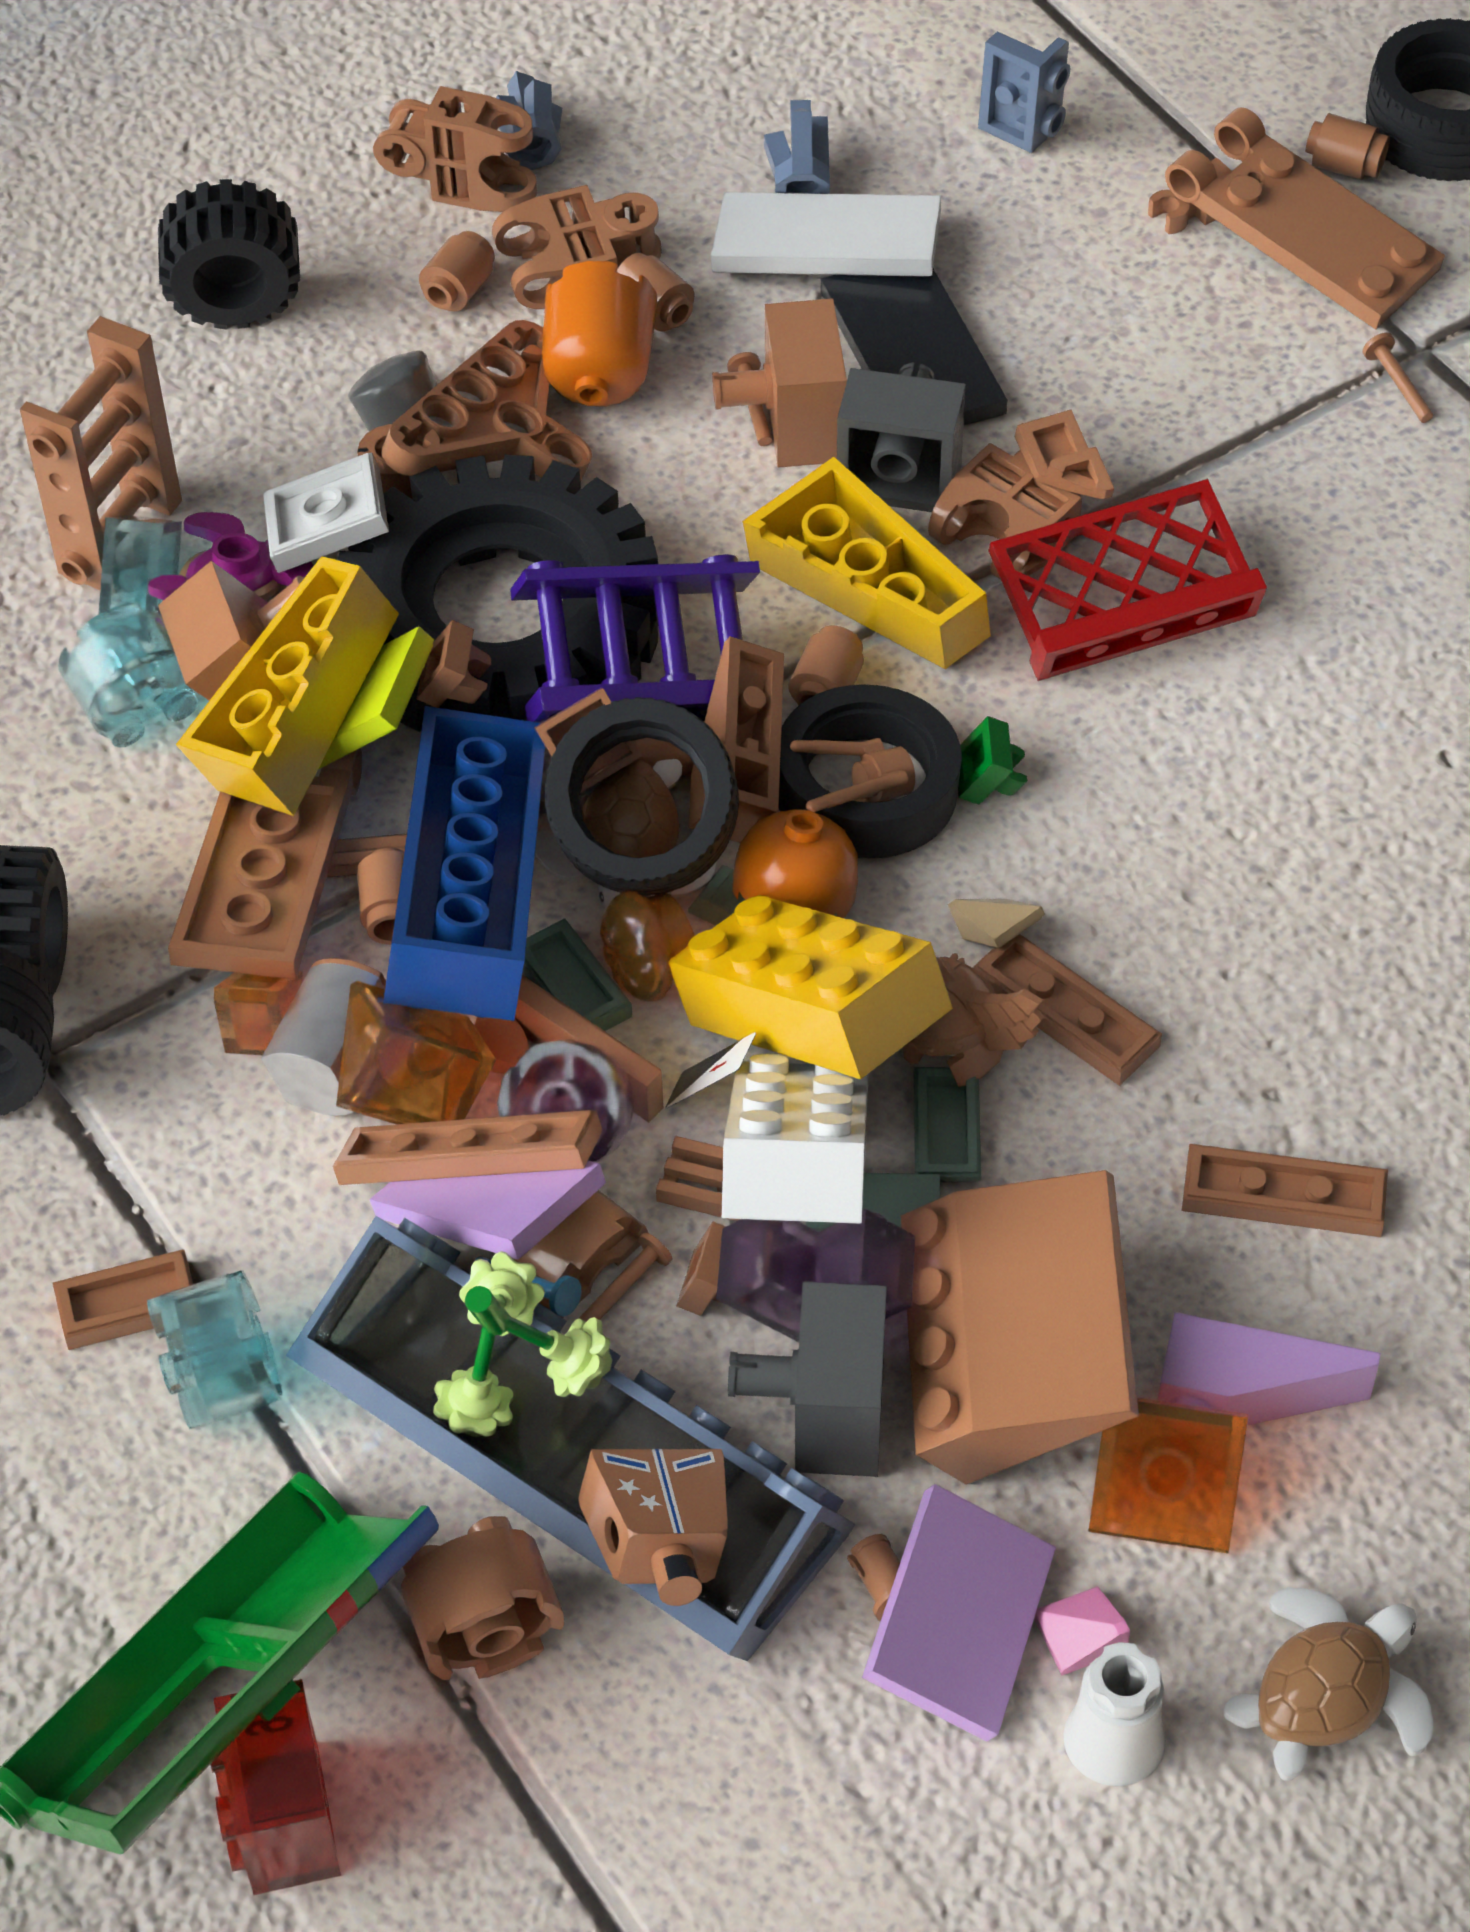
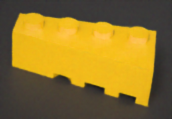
(869, 564)
(292, 689)

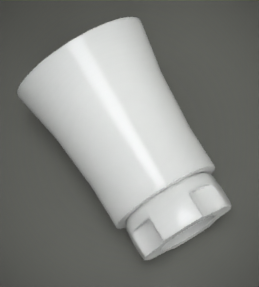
(1117, 1721)

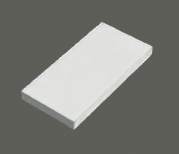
(826, 234)

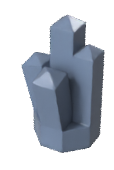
(536, 100)
(807, 164)

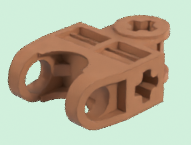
(460, 148)
(555, 240)
(1000, 499)

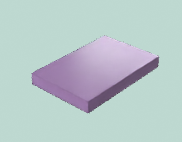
(491, 1210)
(959, 1613)

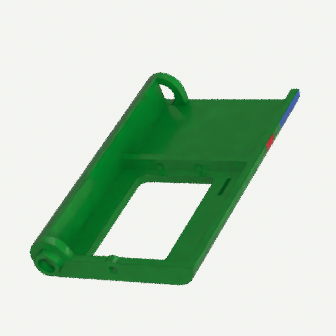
(252, 1606)

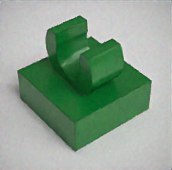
(989, 762)

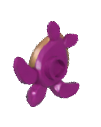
(232, 551)

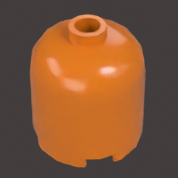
(598, 333)

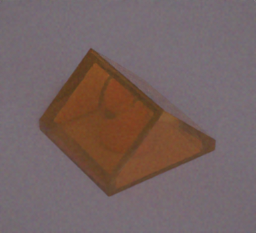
(409, 1061)
(1170, 1476)

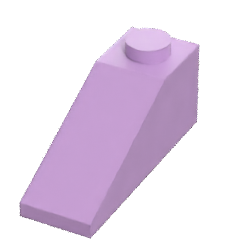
(1260, 1370)

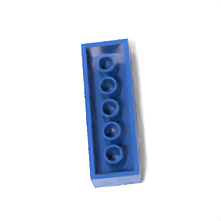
(467, 866)

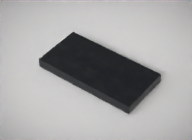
(915, 322)

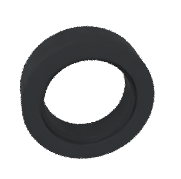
(896, 719)

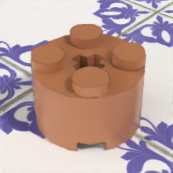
(481, 1600)

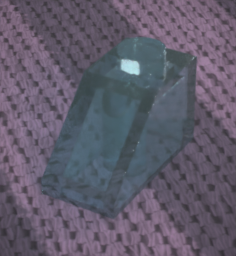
(133, 555)

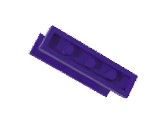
(551, 582)

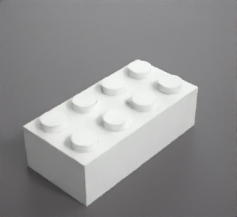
(794, 1143)

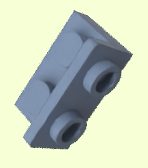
(1023, 90)

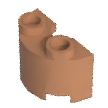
(586, 1243)

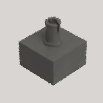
(902, 434)
(829, 1379)

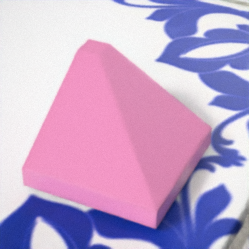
(1080, 1628)

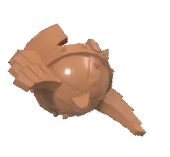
(978, 1024)

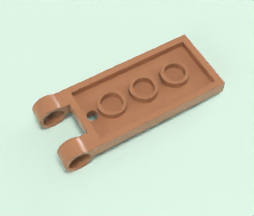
(1306, 221)
(263, 879)

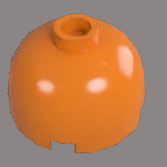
(798, 861)

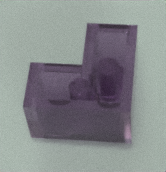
(770, 1259)

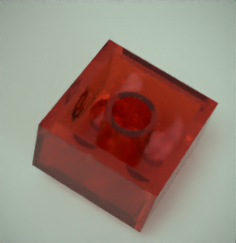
(276, 1800)

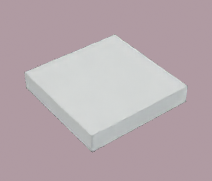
(325, 512)

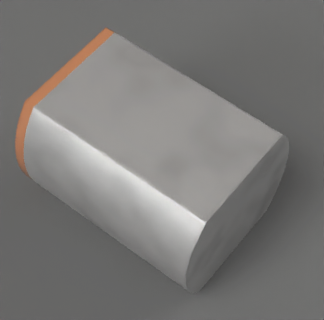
(310, 1039)

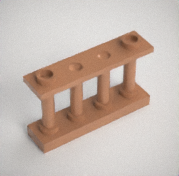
(139, 440)

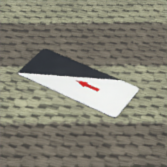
(710, 1070)

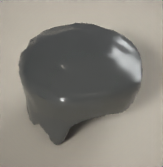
(392, 388)

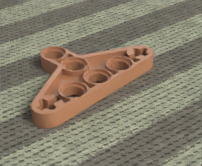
(480, 426)

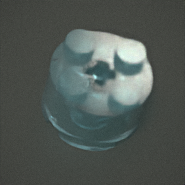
(126, 674)
(216, 1349)

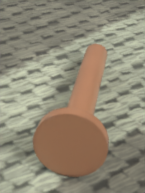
(1380, 348)
(744, 362)
(652, 1251)

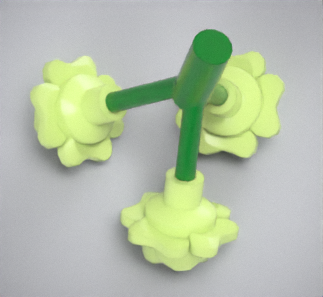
(504, 1303)

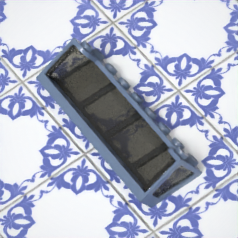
(400, 1327)

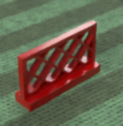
(1138, 624)

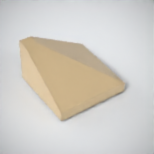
(993, 920)

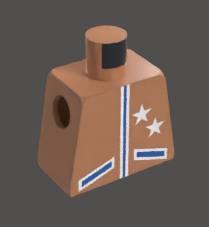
(658, 1516)

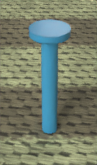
(562, 1295)

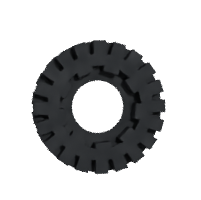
(509, 512)

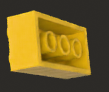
(810, 985)

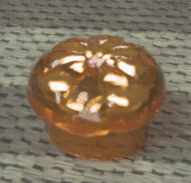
(641, 940)

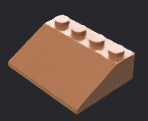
(1017, 1322)

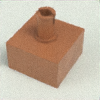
(798, 381)
(215, 624)

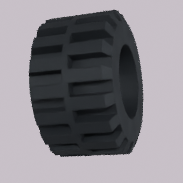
(228, 254)
(34, 908)

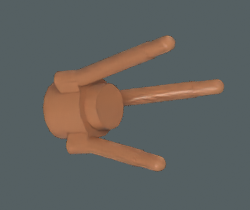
(875, 778)

